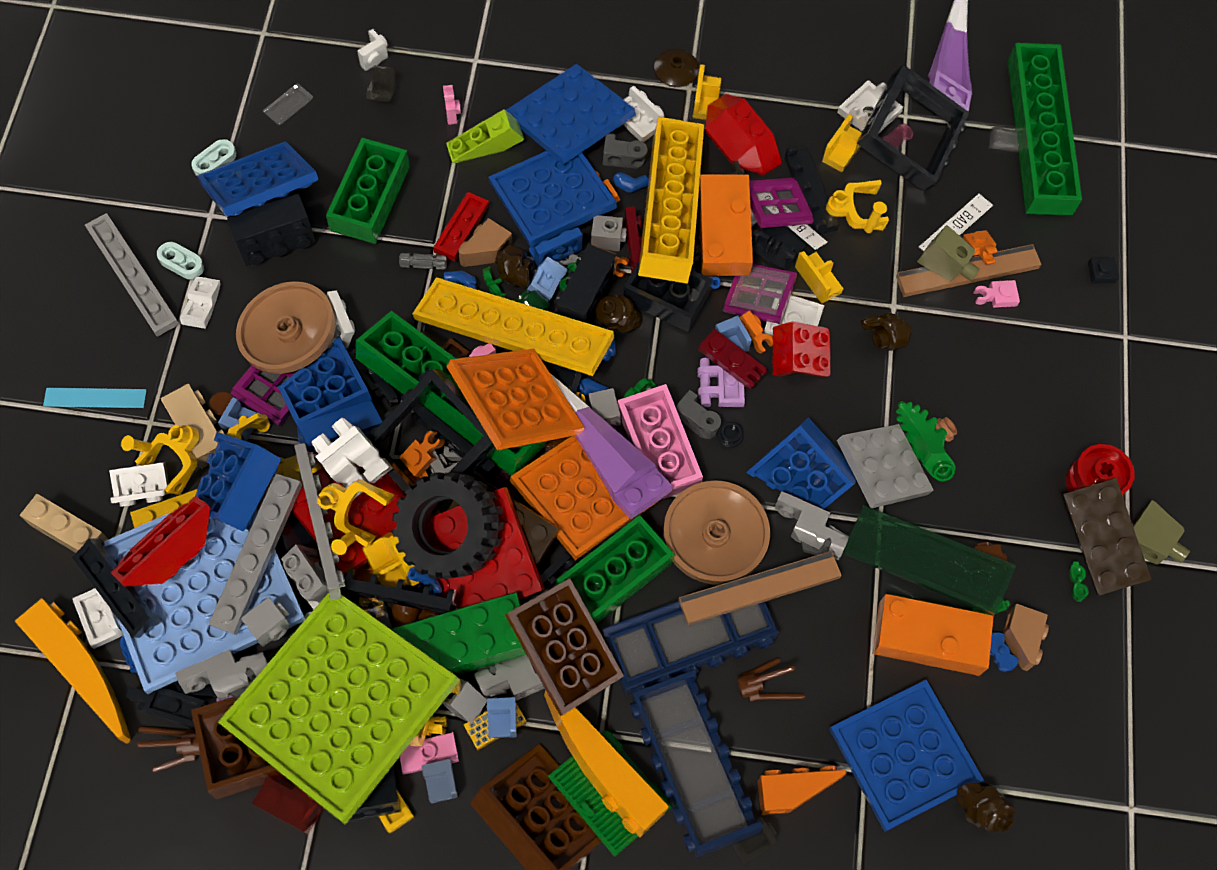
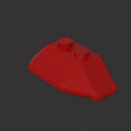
(742, 135)
(166, 546)

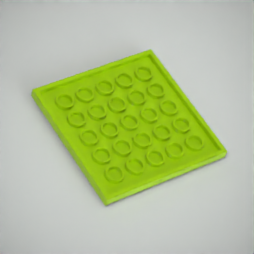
(339, 704)

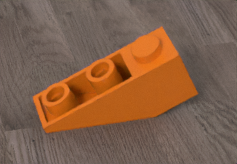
(786, 792)

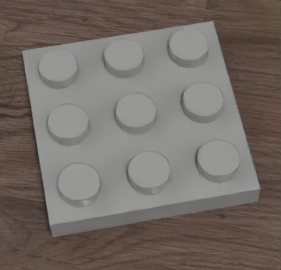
(884, 465)

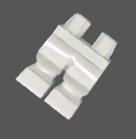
(350, 448)

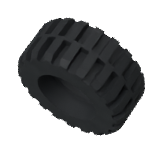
(414, 531)

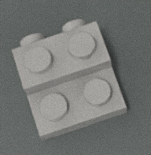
(306, 568)

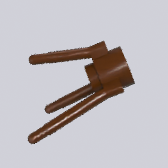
(751, 683)
(185, 745)

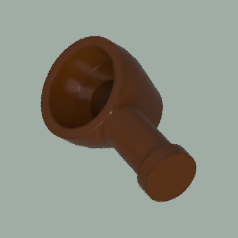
(405, 615)

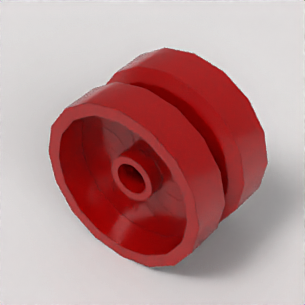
(1098, 465)

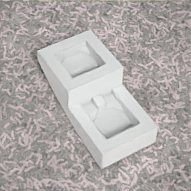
(201, 302)

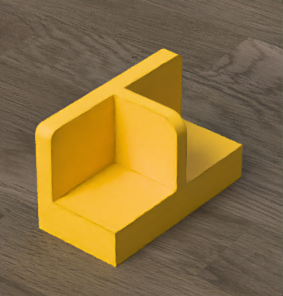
(707, 92)
(842, 146)
(818, 276)
(387, 561)

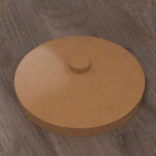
(286, 327)
(716, 532)

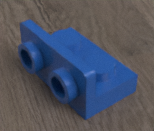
(557, 247)

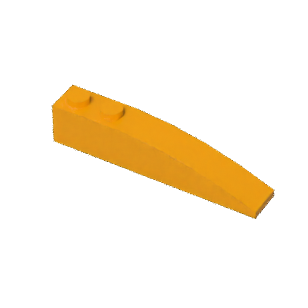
(74, 661)
(609, 773)

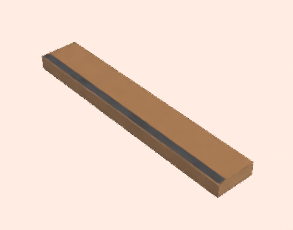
(1007, 263)
(759, 588)

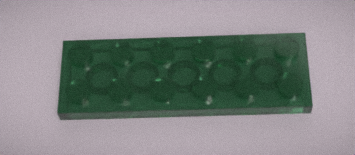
(929, 560)

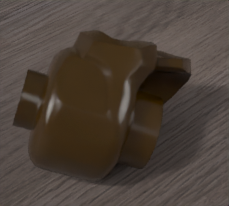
(514, 266)
(618, 313)
(888, 331)
(986, 807)

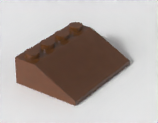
(564, 646)
(225, 759)
(534, 815)

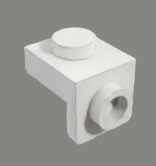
(373, 52)

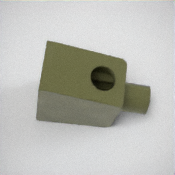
(949, 256)
(1159, 534)

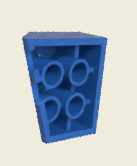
(324, 386)
(806, 467)
(236, 480)

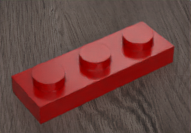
(461, 226)

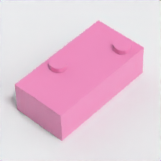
(659, 434)

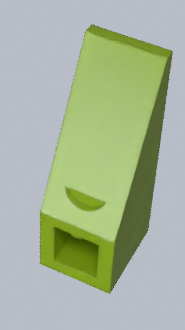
(486, 138)

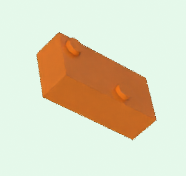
(725, 225)
(933, 635)

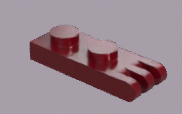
(634, 241)
(732, 359)

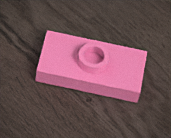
(433, 750)

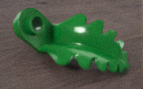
(926, 440)

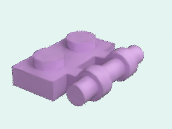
(729, 390)

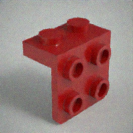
(801, 349)

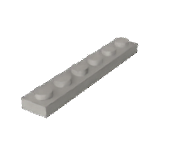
(132, 275)
(322, 530)
(255, 554)

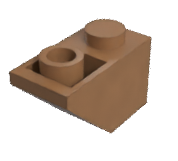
(484, 244)
(1024, 633)

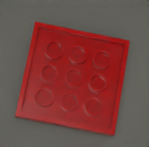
(363, 513)
(508, 571)

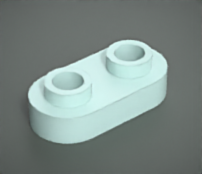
(212, 156)
(181, 262)

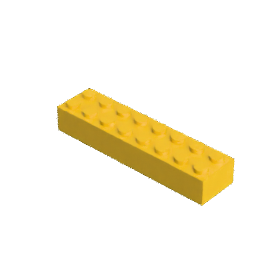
(672, 201)

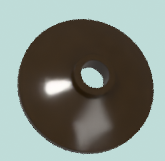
(676, 74)

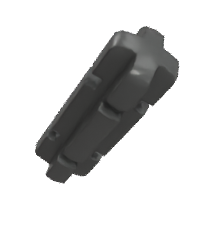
(423, 261)

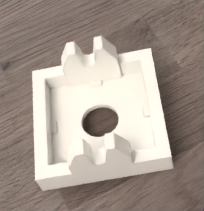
(867, 97)

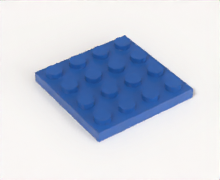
(571, 113)
(257, 178)
(551, 195)
(905, 755)

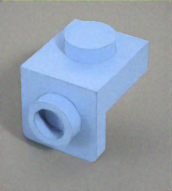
(547, 278)

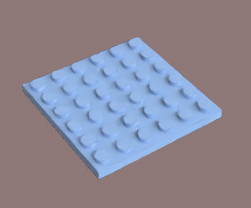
(189, 602)

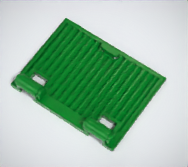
(581, 792)

